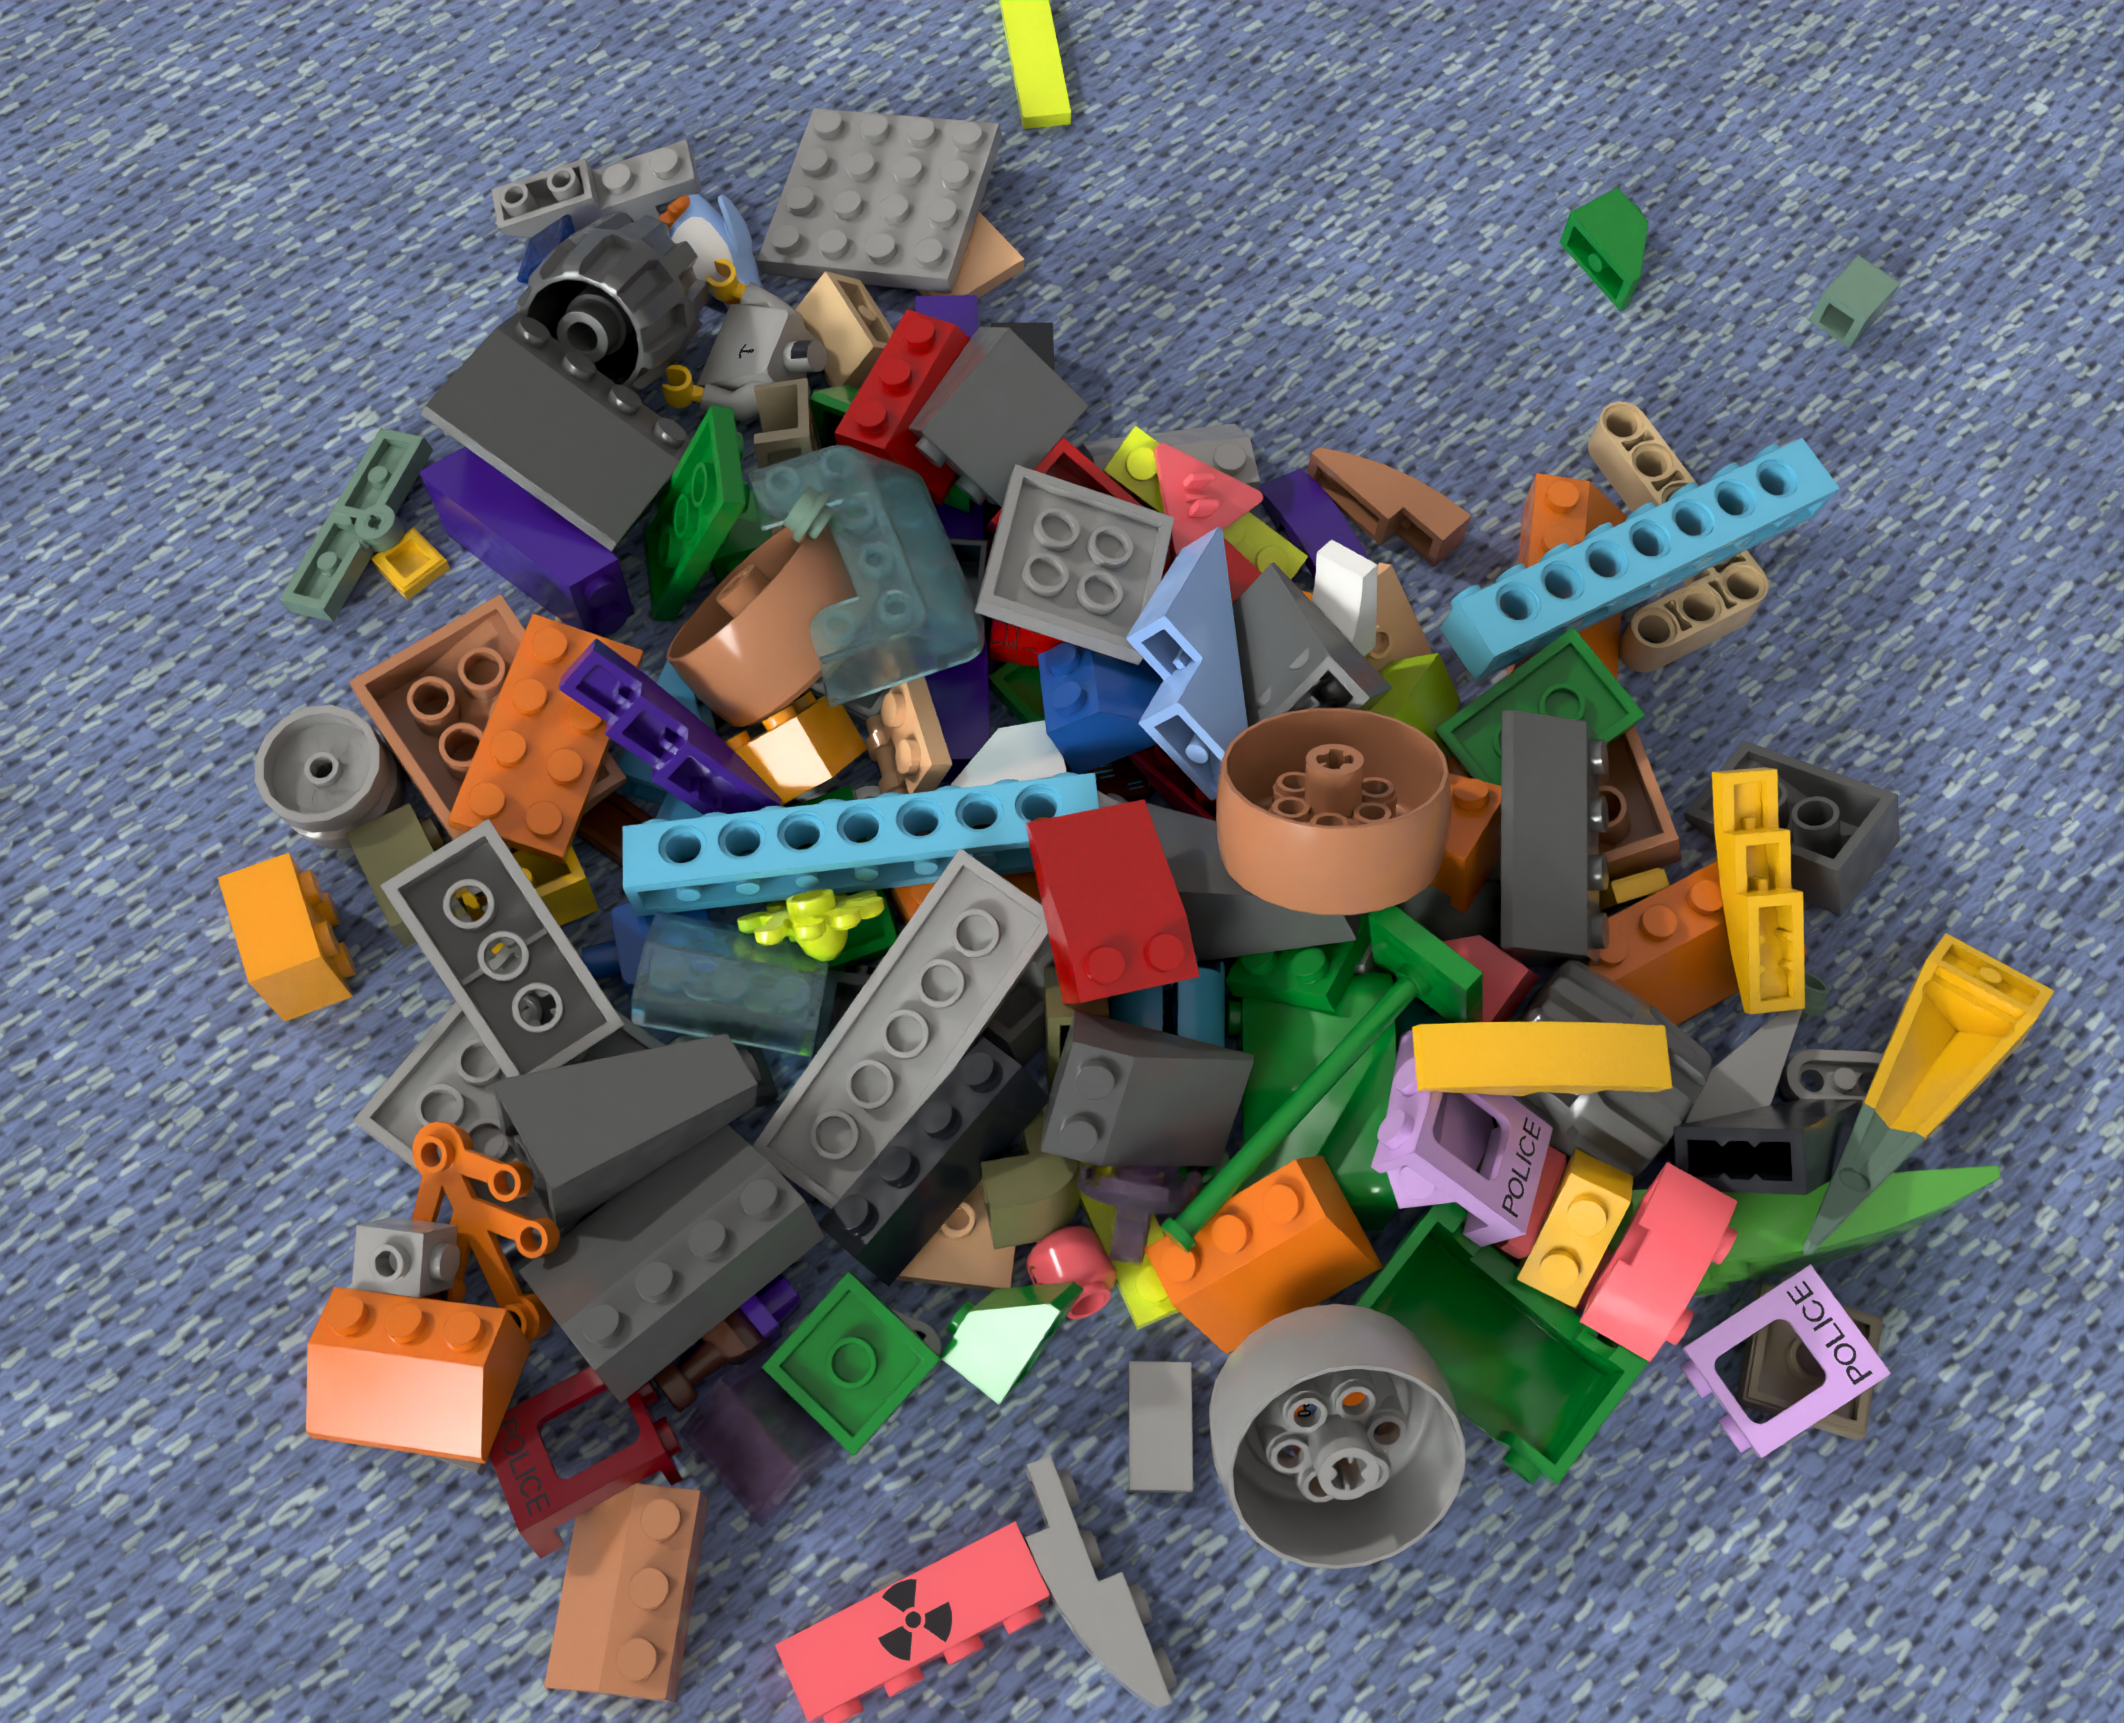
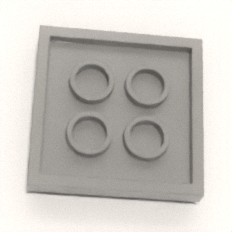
(1073, 563)

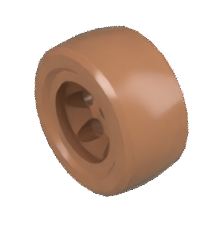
(751, 639)
(1333, 810)

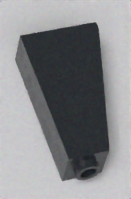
(1768, 1148)

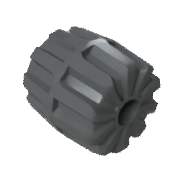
(619, 297)
(1613, 1125)

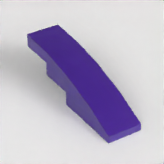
(665, 734)

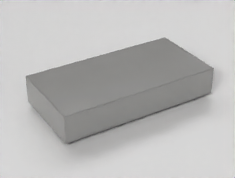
(1160, 1427)

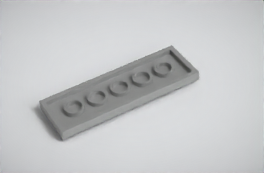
(906, 1028)

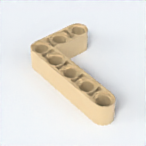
(1648, 471)

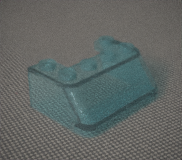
(910, 590)

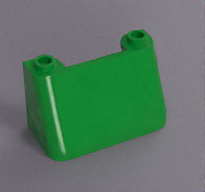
(1345, 1124)
(1508, 1351)

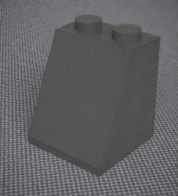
(994, 412)

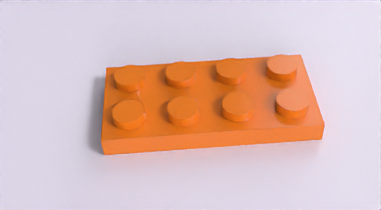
(538, 747)

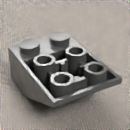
(1296, 655)

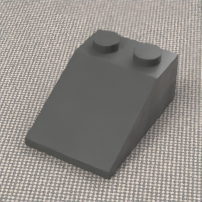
(1835, 825)
(1142, 1096)

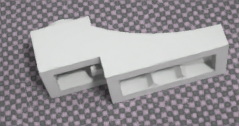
(1347, 594)

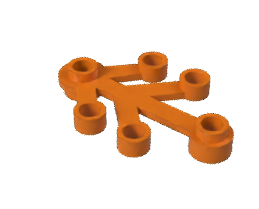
(481, 1219)

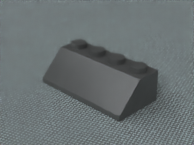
(1552, 840)

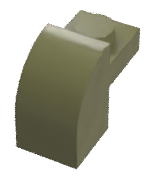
(1029, 1192)

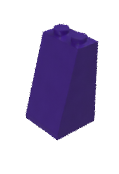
(528, 543)

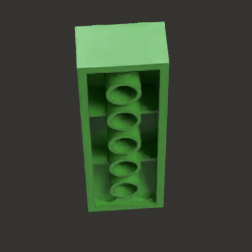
(1777, 1225)

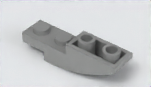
(587, 195)
(1101, 1614)

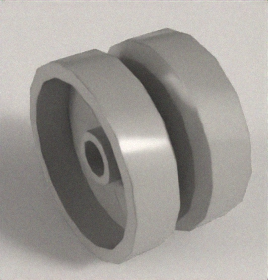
(327, 774)

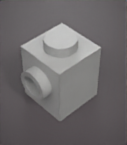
(405, 1257)

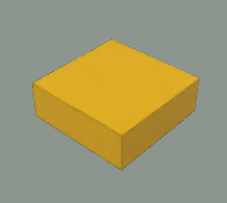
(411, 564)
(1633, 888)

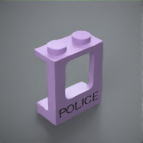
(1510, 1173)
(1828, 1334)

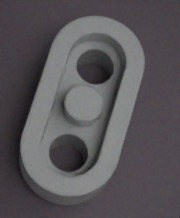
(1832, 1070)

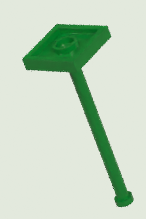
(1422, 969)

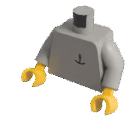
(756, 345)

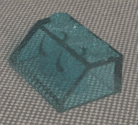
(719, 981)

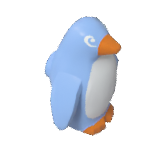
(713, 237)

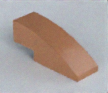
(1390, 503)

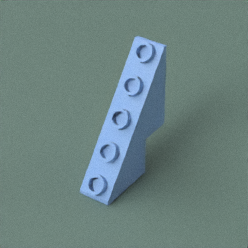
(1193, 647)

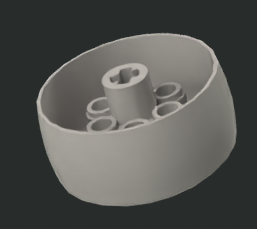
(1347, 1490)

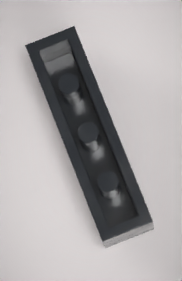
(934, 1161)

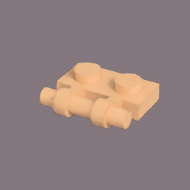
(908, 740)

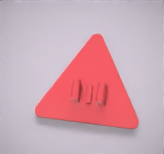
(1199, 496)

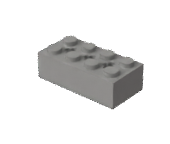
(515, 915)

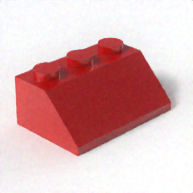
(897, 390)

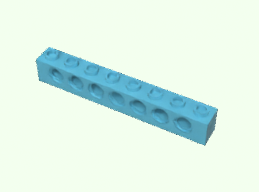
(1636, 558)
(893, 858)

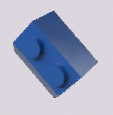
(1095, 705)

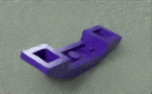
(1307, 515)

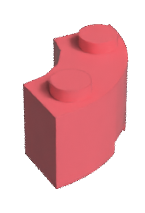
(1661, 1263)

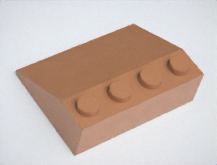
(439, 698)

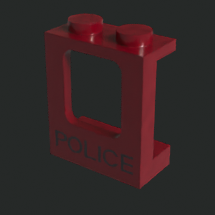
(528, 1476)

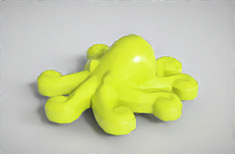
(813, 920)

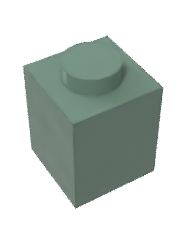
(1854, 301)

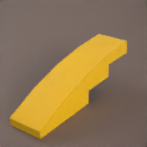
(1756, 891)
(1540, 1057)

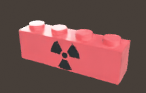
(912, 1624)

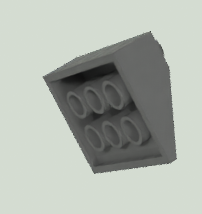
(560, 429)
(672, 1258)

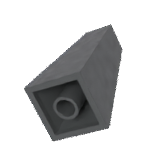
(1223, 914)
(620, 1117)

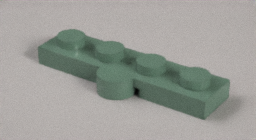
(358, 525)

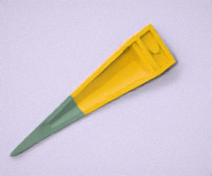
(1949, 1038)

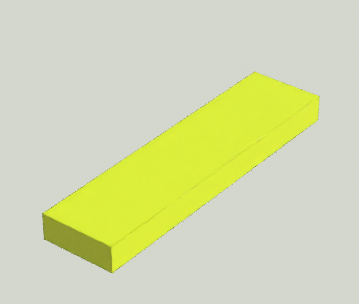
(1035, 63)

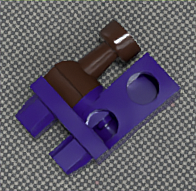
(732, 1341)

